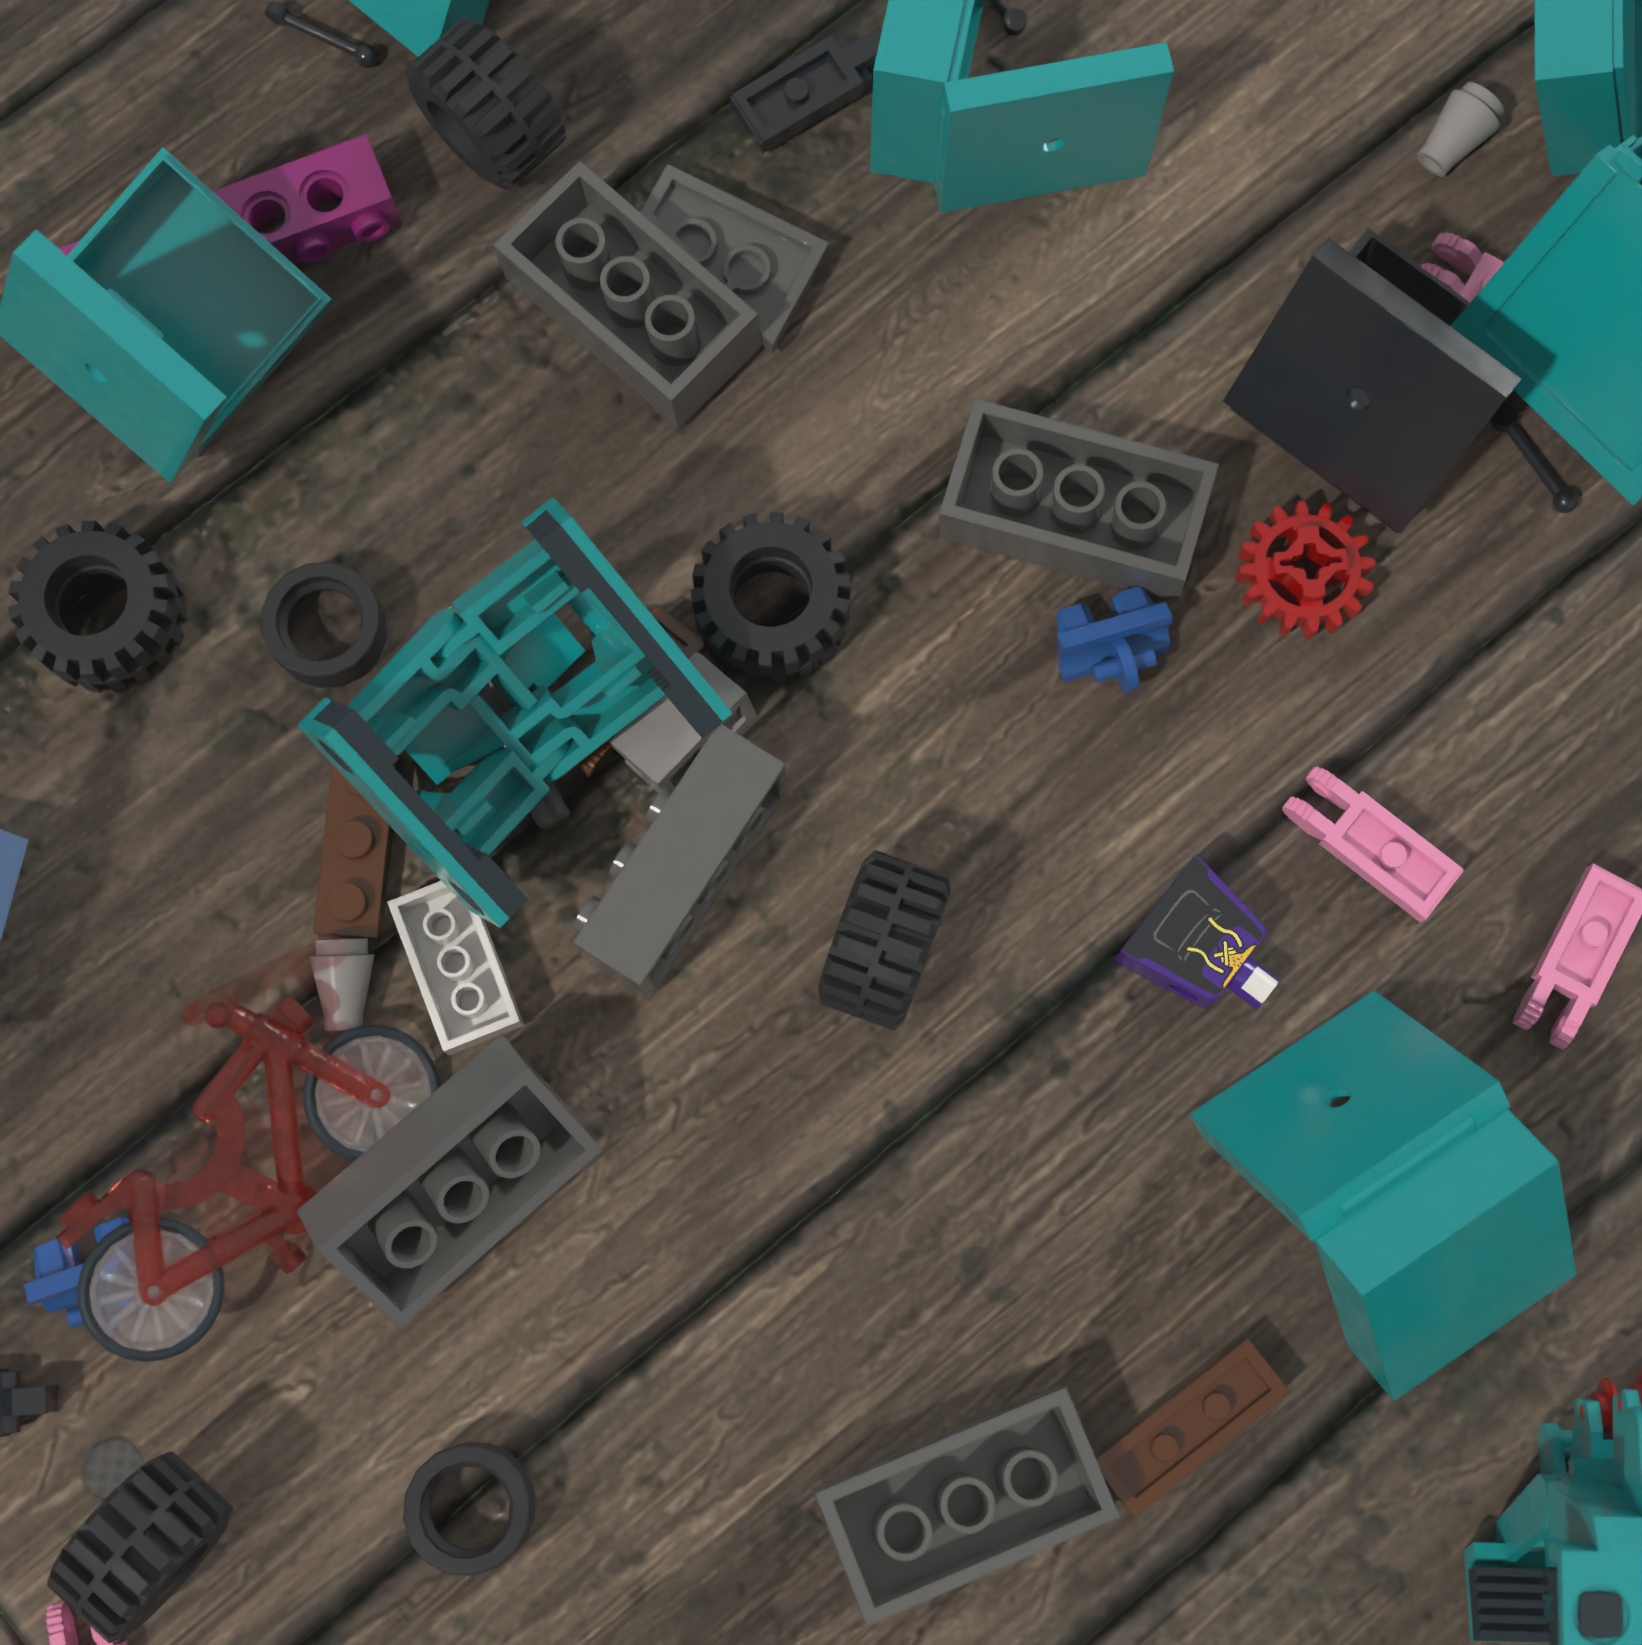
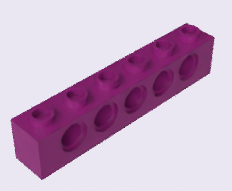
(299, 189)

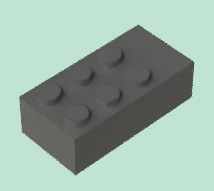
(629, 294)
(1076, 500)
(680, 862)
(448, 1182)
(964, 1504)

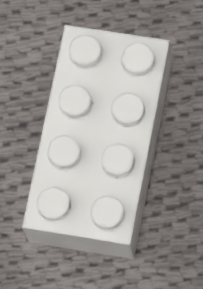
(455, 968)

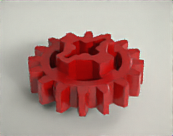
(1307, 543)

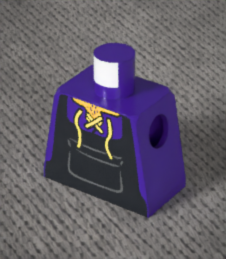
(1200, 942)

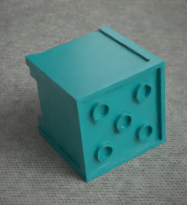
(1571, 316)

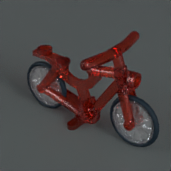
(161, 1283)

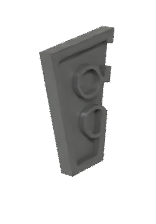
(741, 245)

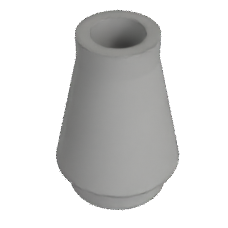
(1463, 125)
(342, 980)

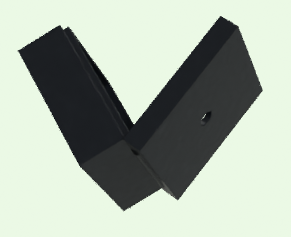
(1371, 378)

